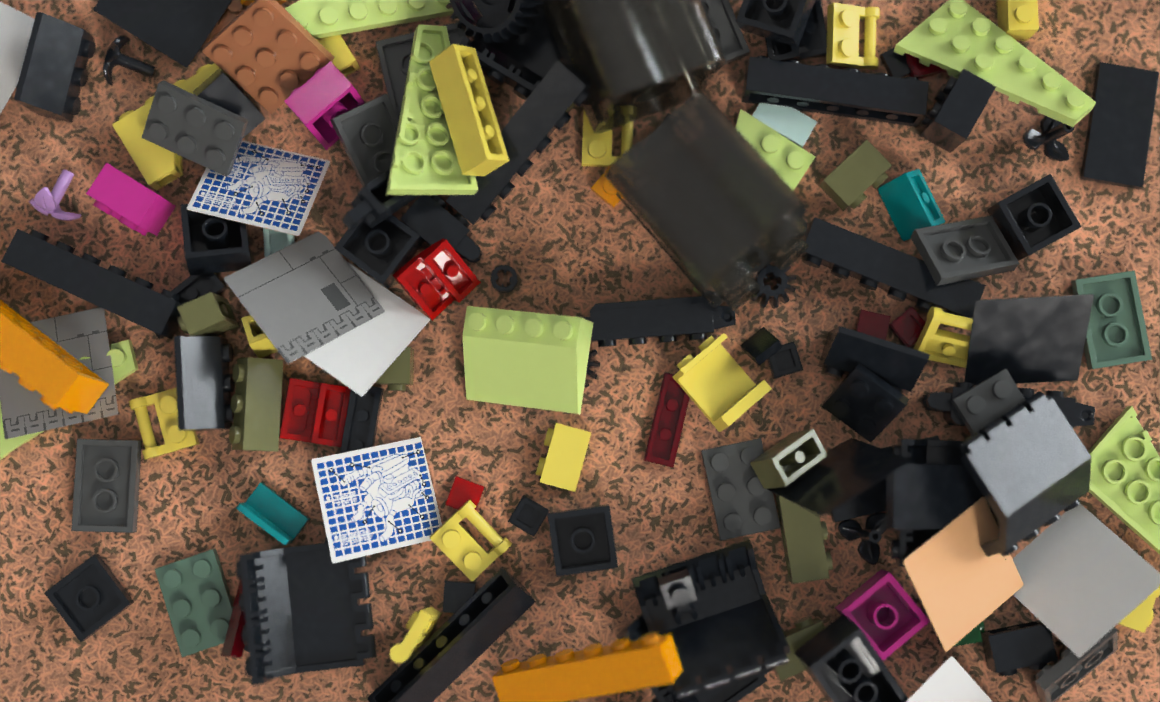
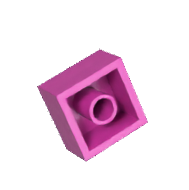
(322, 99)
(130, 201)
(883, 613)

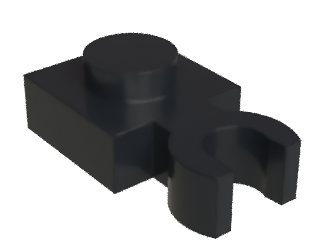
(679, 594)

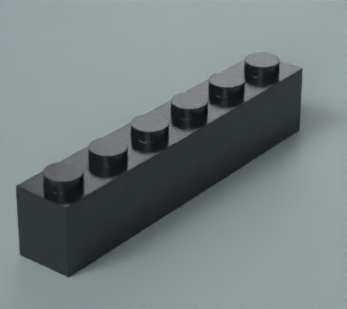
(835, 91)
(525, 135)
(886, 269)
(94, 283)
(457, 642)

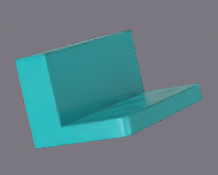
(910, 203)
(274, 514)

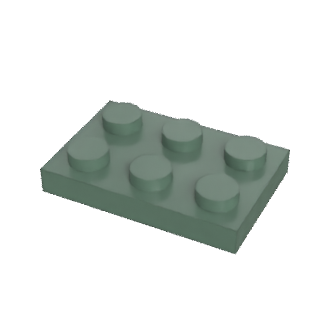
(1116, 320)
(196, 601)

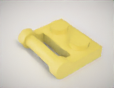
(844, 36)
(598, 147)
(941, 344)
(167, 413)
(462, 546)
(419, 629)

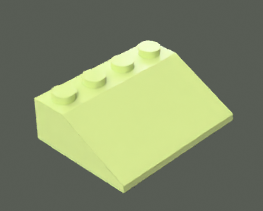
(526, 358)

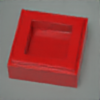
(462, 491)

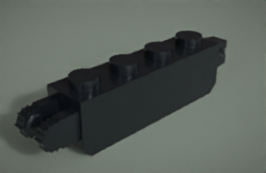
(373, 204)
(657, 318)
(1075, 413)

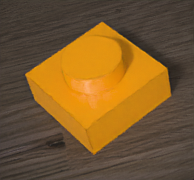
(605, 190)

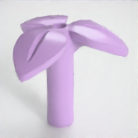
(48, 202)

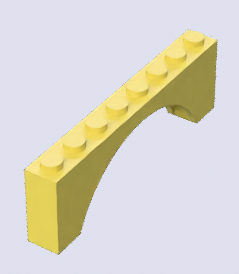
(163, 166)

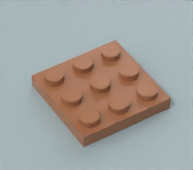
(267, 53)

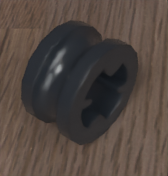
(513, 280)

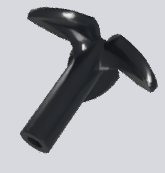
(115, 57)
(1051, 132)
(874, 527)

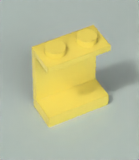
(718, 383)

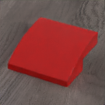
(436, 278)
(314, 412)

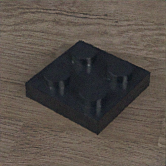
(865, 402)
(89, 597)

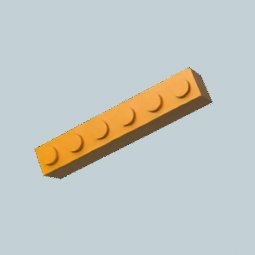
(591, 671)

